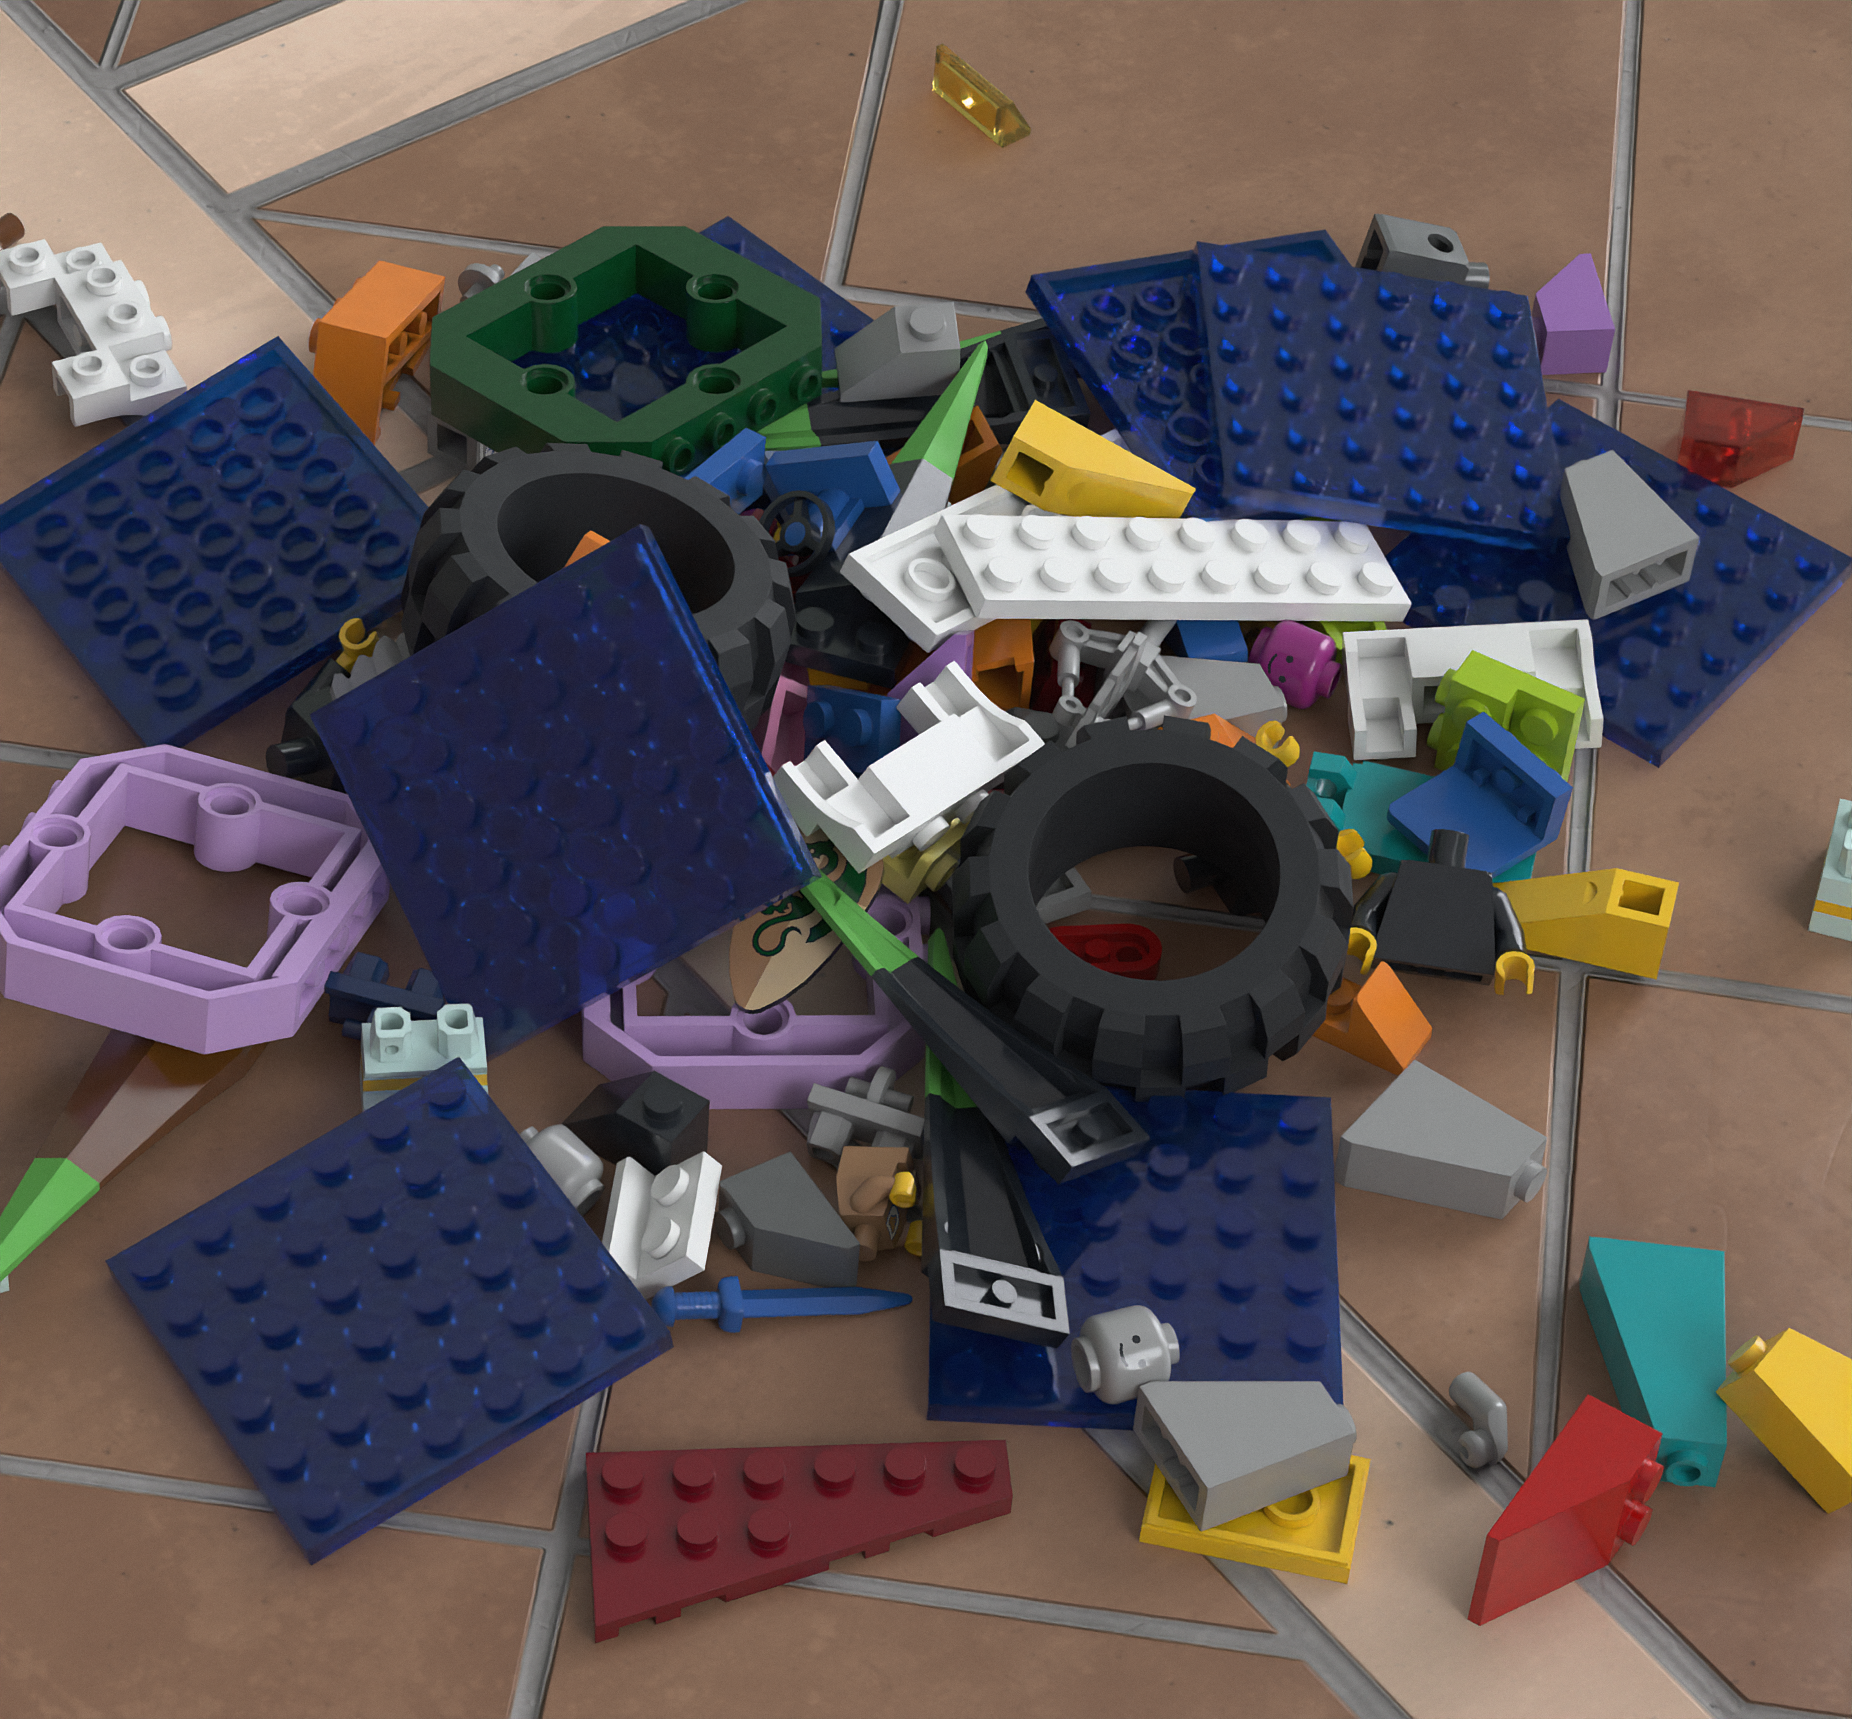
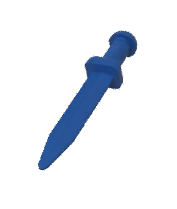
(732, 1304)

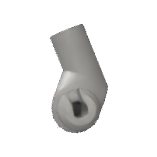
(1489, 1415)

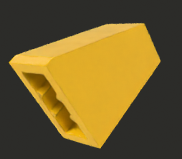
(1799, 1407)

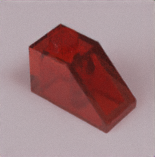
(1735, 437)

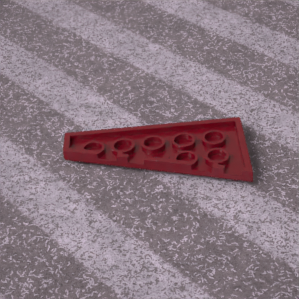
(755, 1518)

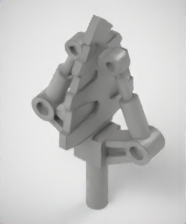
(1130, 664)

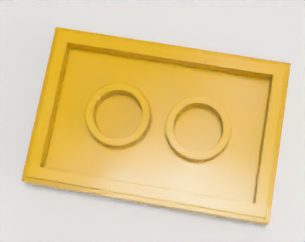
(1299, 1535)

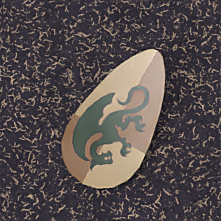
(790, 941)

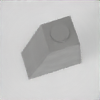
(1622, 536)
(1227, 688)
(1441, 1148)
(1242, 1442)

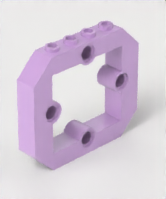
(234, 818)
(768, 1055)

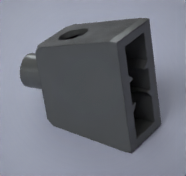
(1419, 252)

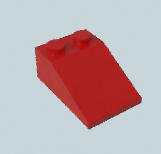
(1570, 1510)

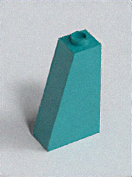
(1664, 1345)

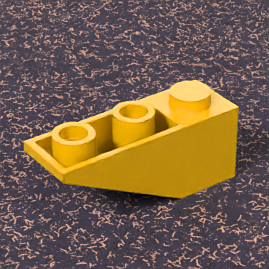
(1083, 474)
(1596, 917)

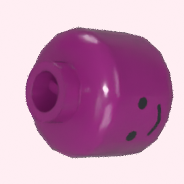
(1298, 662)

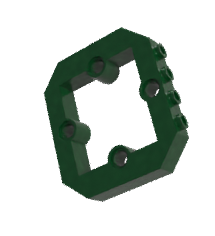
(539, 309)

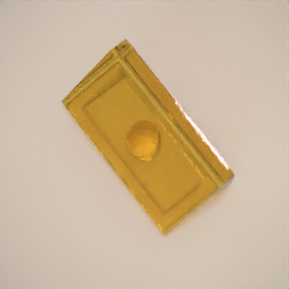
(977, 99)

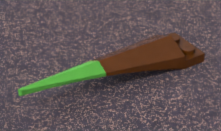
(117, 1112)

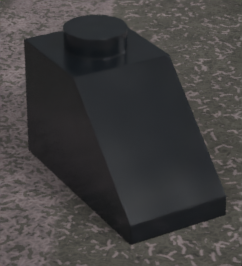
(643, 1120)

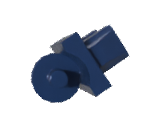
(364, 989)

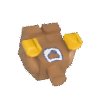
(874, 1198)

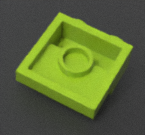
(1529, 708)

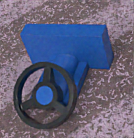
(826, 495)

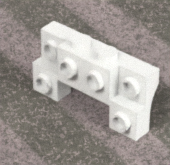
(107, 321)
(1398, 672)
(920, 786)

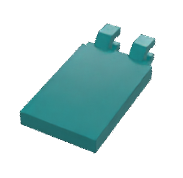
(1360, 799)

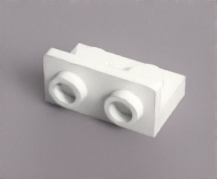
(662, 1222)

